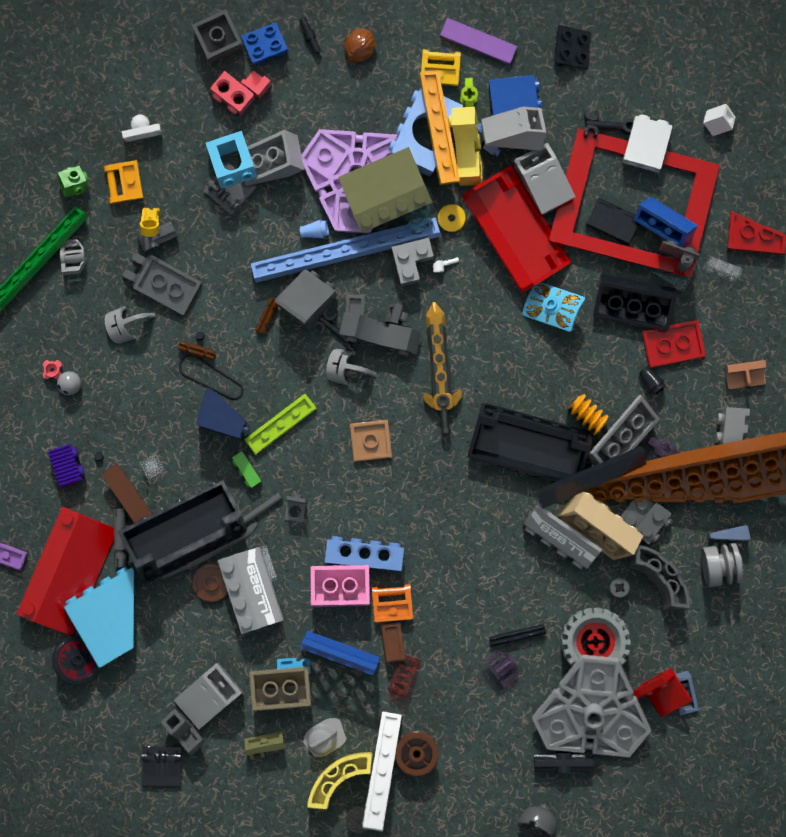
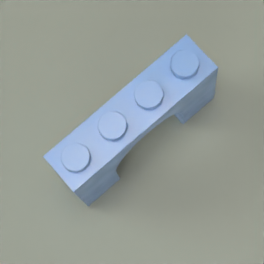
(423, 157)

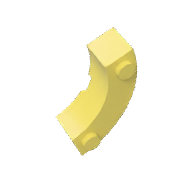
(467, 143)
(336, 773)

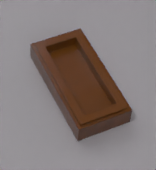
(393, 642)

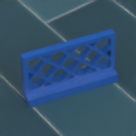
(340, 652)

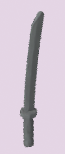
(250, 529)

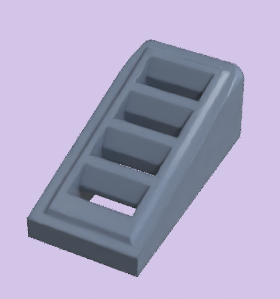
(737, 533)
(693, 708)

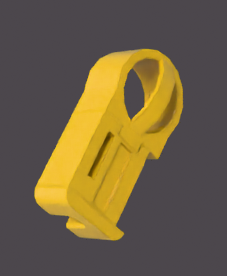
(150, 222)

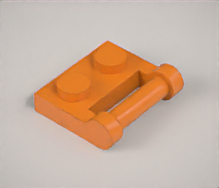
(394, 609)

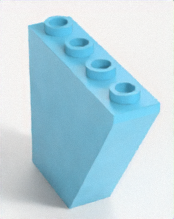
(105, 616)

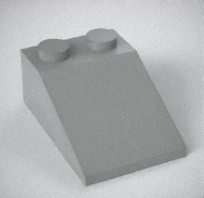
(275, 157)

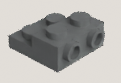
(647, 518)

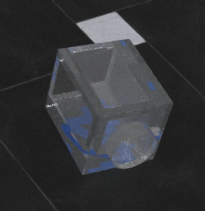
(153, 466)

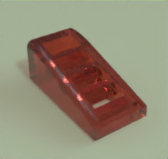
(403, 693)

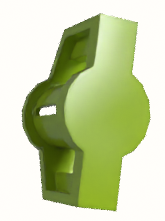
(469, 93)

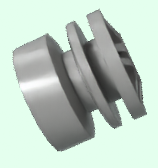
(726, 565)

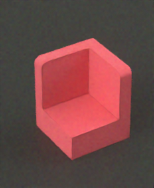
(256, 84)

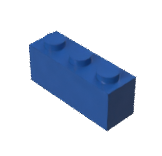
(665, 222)

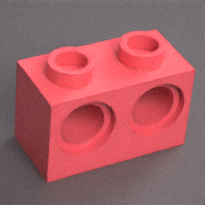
(235, 90)

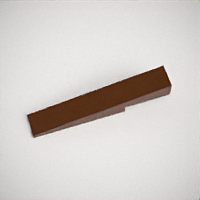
(126, 493)

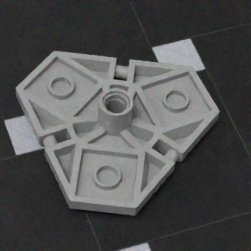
(596, 688)

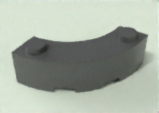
(368, 330)
(665, 577)

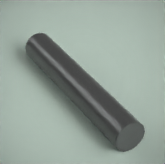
(262, 508)

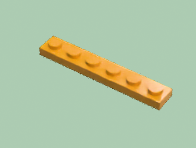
(439, 127)

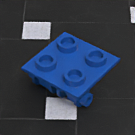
(264, 44)

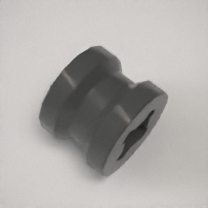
(616, 586)

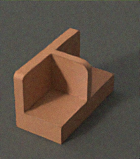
(745, 374)

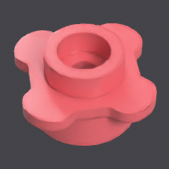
(47, 369)

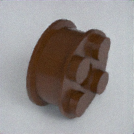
(428, 753)

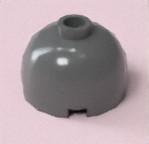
(538, 821)

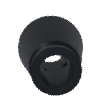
(652, 381)

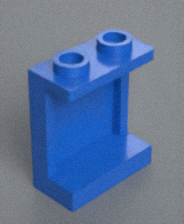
(513, 93)

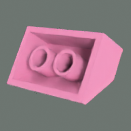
(340, 586)

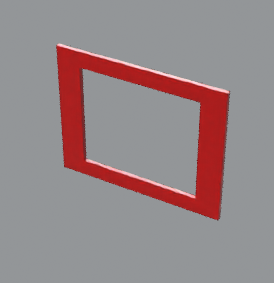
(577, 173)

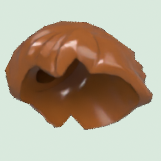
(359, 45)

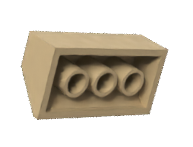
(600, 526)

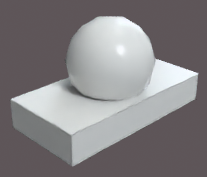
(141, 129)

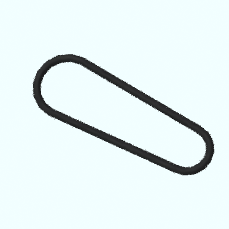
(218, 370)

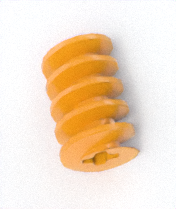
(588, 414)

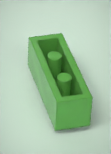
(246, 470)

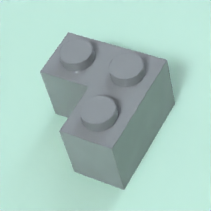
(406, 258)

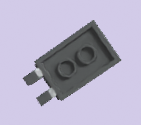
(163, 283)

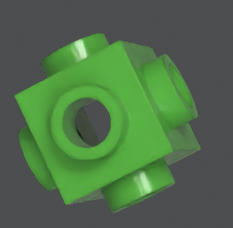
(72, 181)

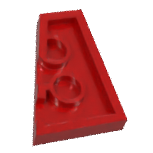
(753, 237)

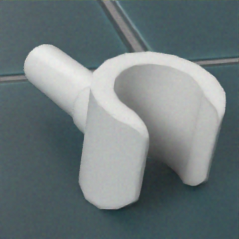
(439, 265)

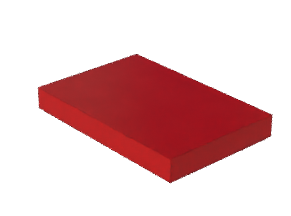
(677, 345)

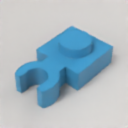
(291, 663)

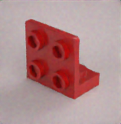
(664, 692)

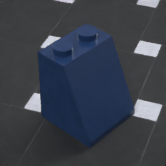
(221, 417)

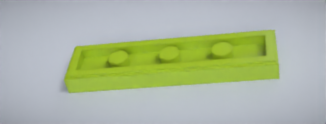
(280, 424)

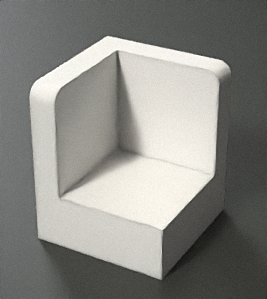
(719, 119)

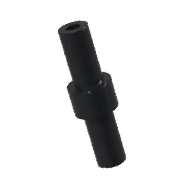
(310, 35)

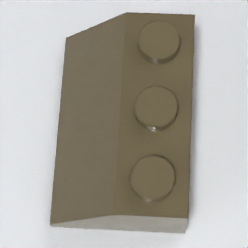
(280, 688)

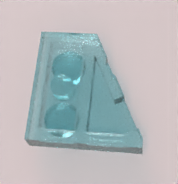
(419, 218)

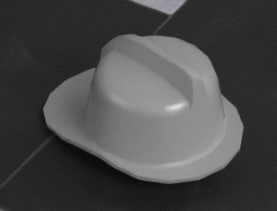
(325, 737)

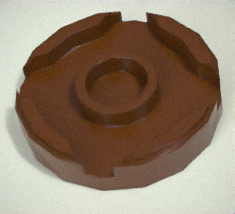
(209, 583)

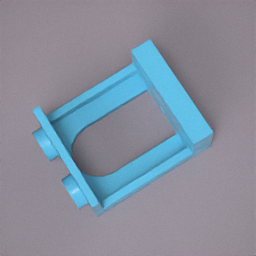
(227, 145)

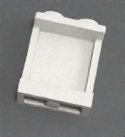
(647, 143)

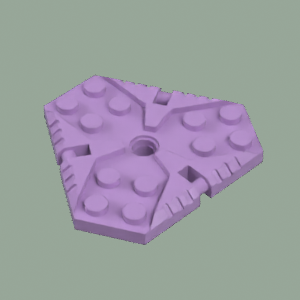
(333, 155)

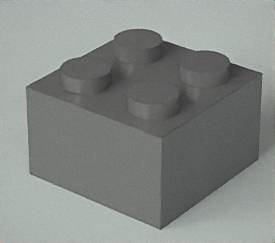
(217, 36)

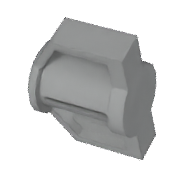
(71, 257)

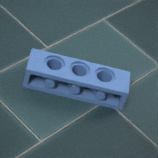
(393, 563)

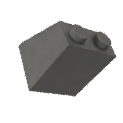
(306, 298)

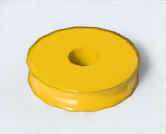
(445, 212)

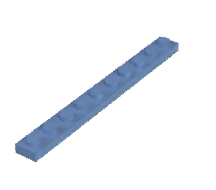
(340, 251)

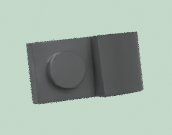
(183, 731)

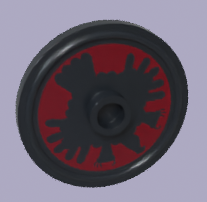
(73, 661)

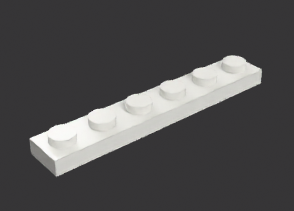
(382, 771)

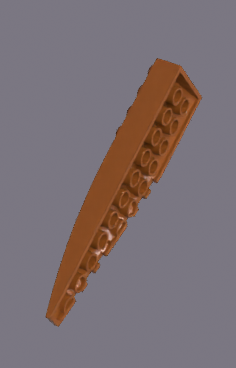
(721, 472)

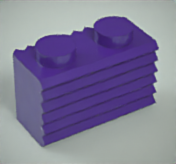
(66, 465)

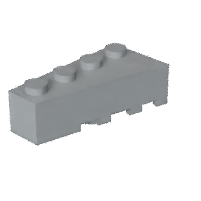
(732, 425)

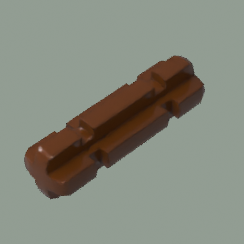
(266, 316)
(196, 350)

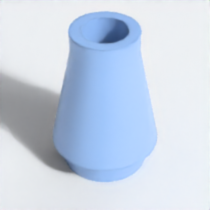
(317, 229)

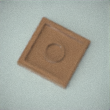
(370, 440)

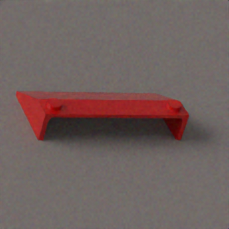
(516, 229)
(66, 568)

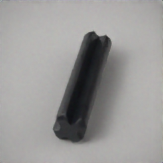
(517, 635)

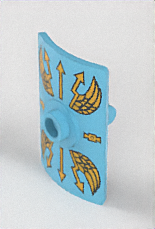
(553, 306)

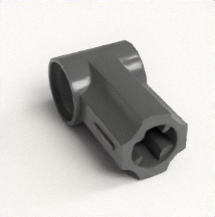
(166, 233)

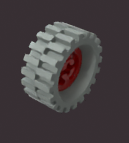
(595, 619)

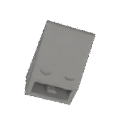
(515, 129)
(544, 179)
(208, 695)

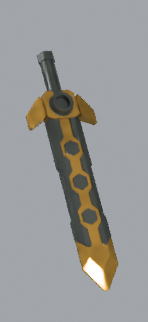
(440, 367)

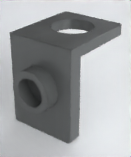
(295, 500)

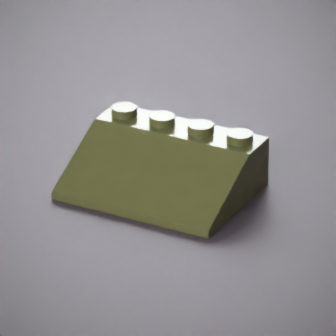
(385, 189)

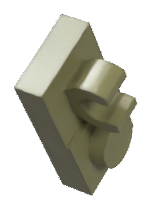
(264, 743)

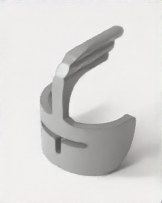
(124, 336)
(331, 369)

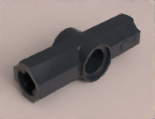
(563, 762)

